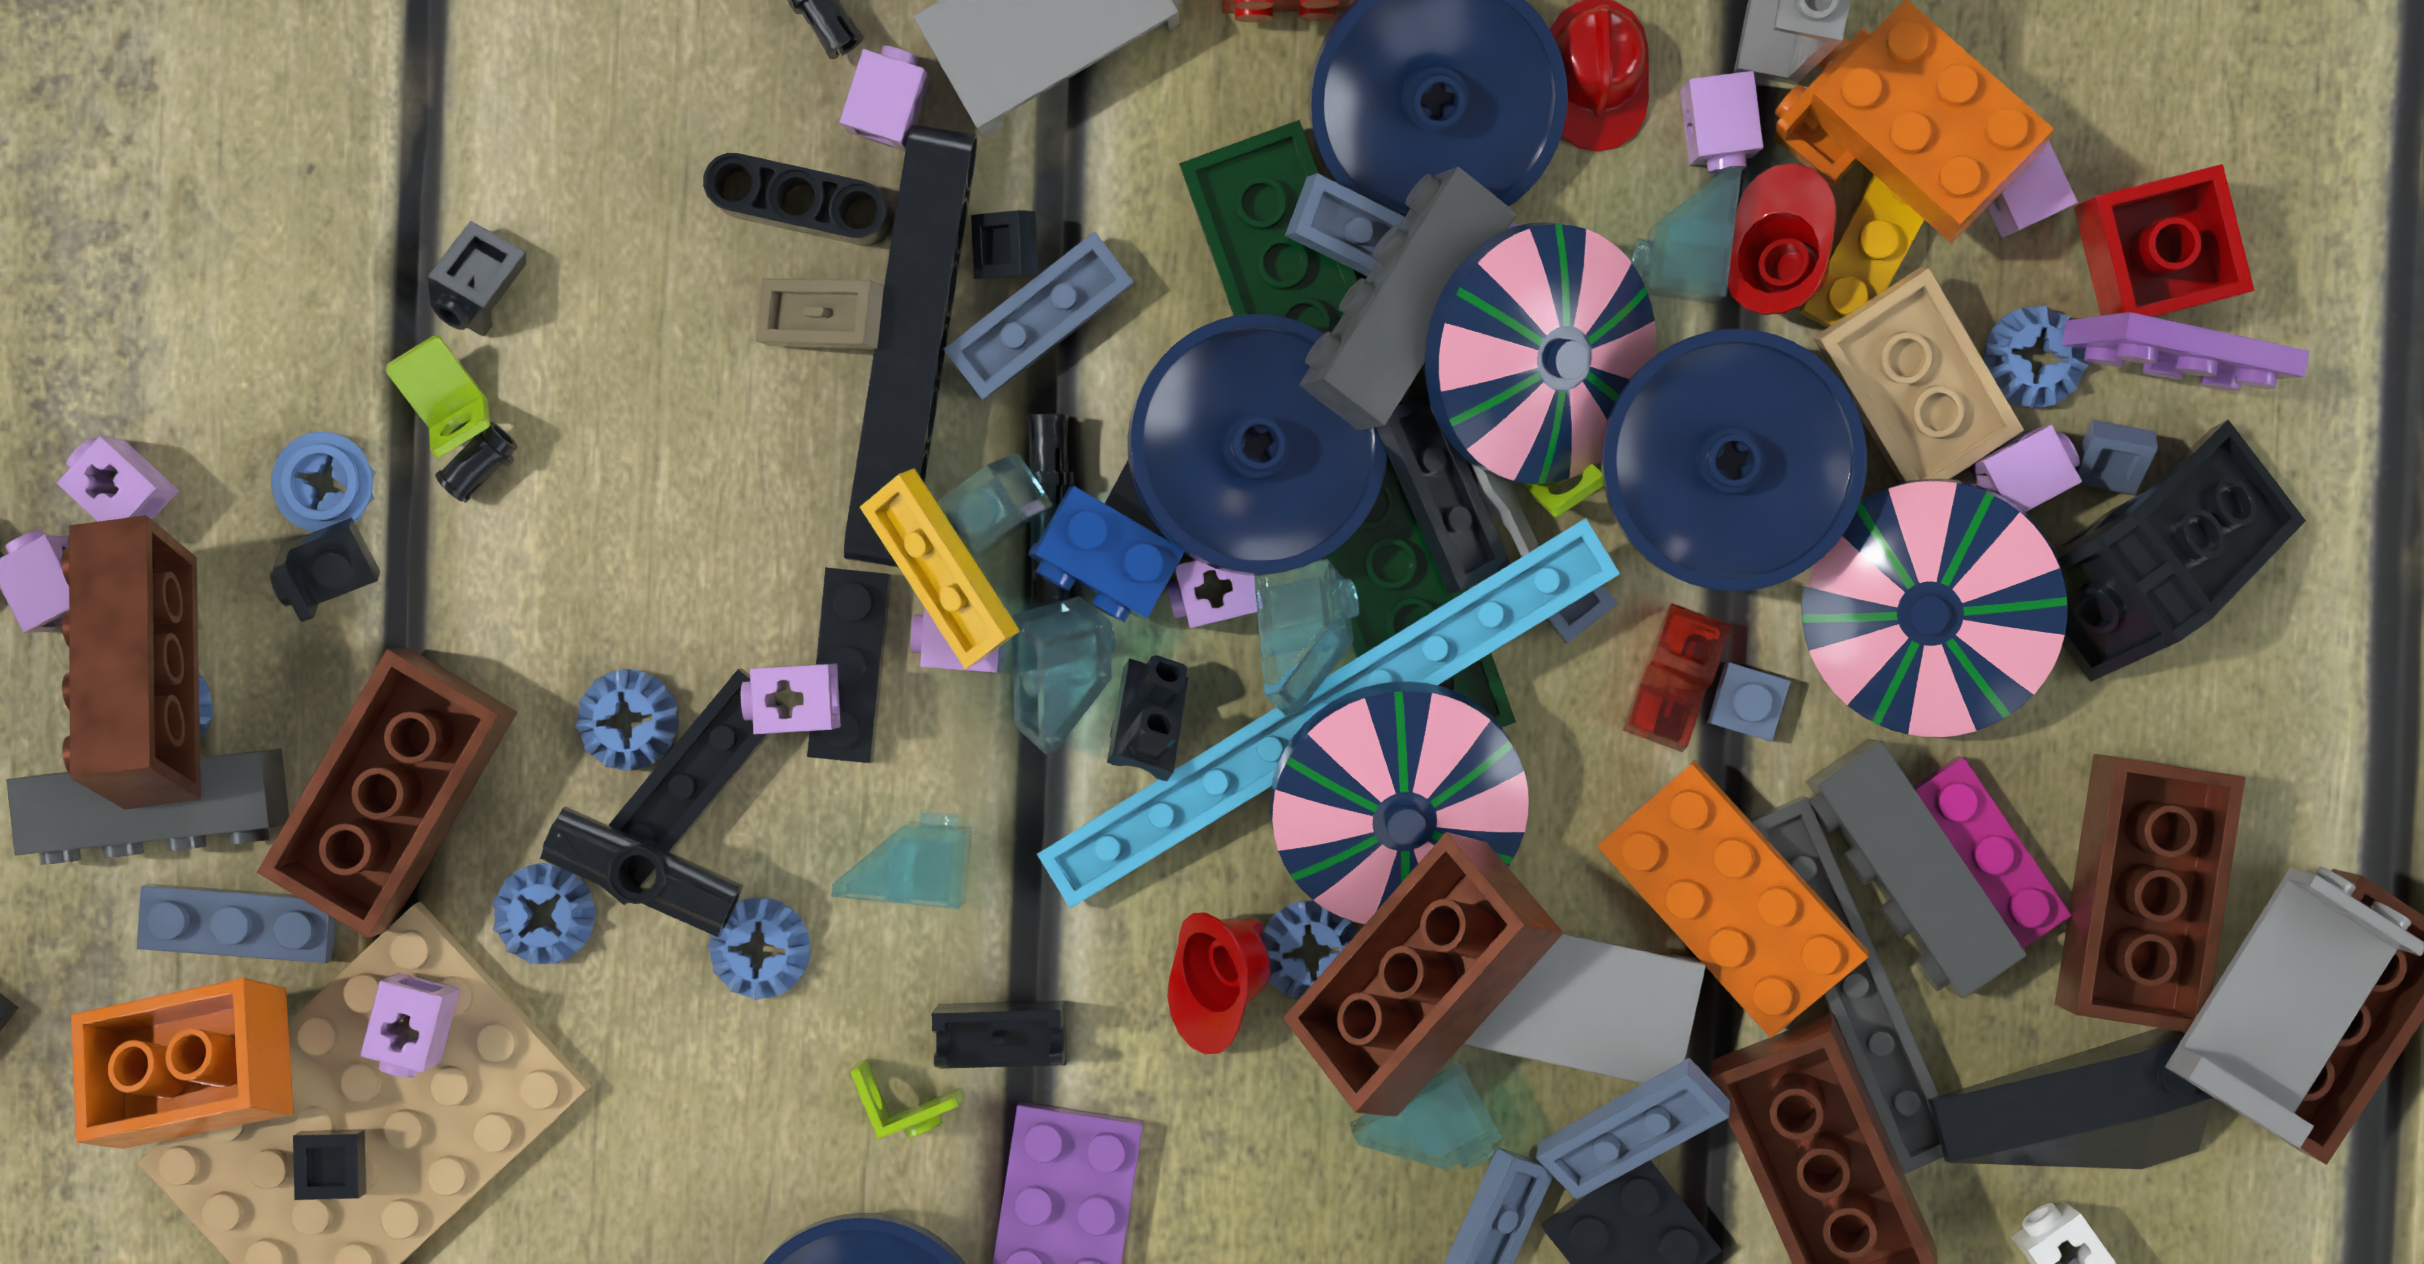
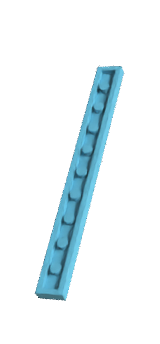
(1247, 760)

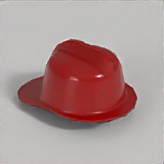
(1605, 73)
(1782, 239)
(1215, 977)

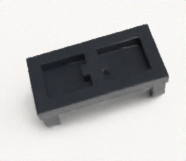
(999, 1034)

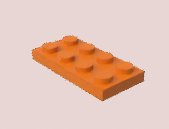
(1733, 899)

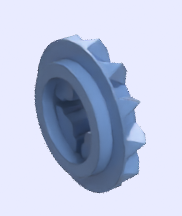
(2014, 375)
(313, 454)
(644, 695)
(572, 913)
(780, 928)
(1286, 933)

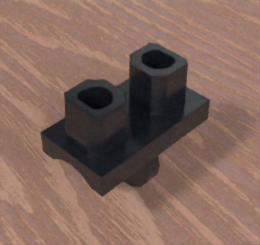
(1149, 716)

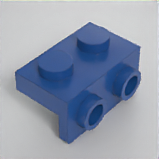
(1106, 555)

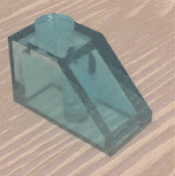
(1692, 245)
(994, 504)
(1302, 630)
(1059, 668)
(914, 866)
(1438, 1127)

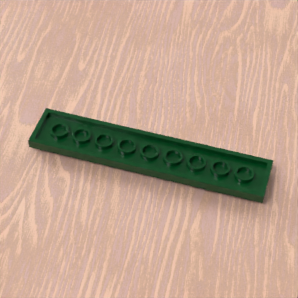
(1244, 209)

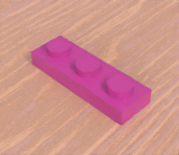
(1992, 851)

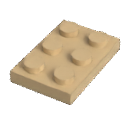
(1918, 381)

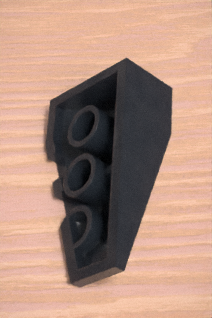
(2081, 1110)

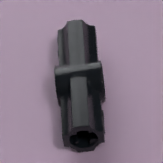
(603, 857)

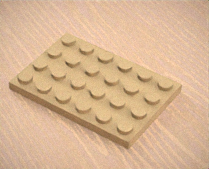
(425, 1136)

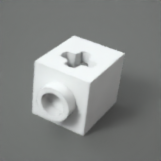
(2049, 1227)

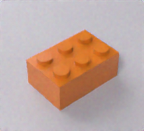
(1929, 121)
(181, 1064)

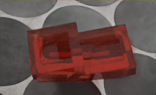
(1676, 677)

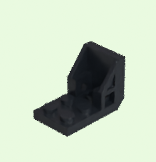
(2172, 553)

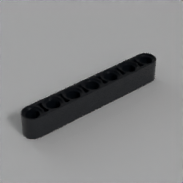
(912, 323)

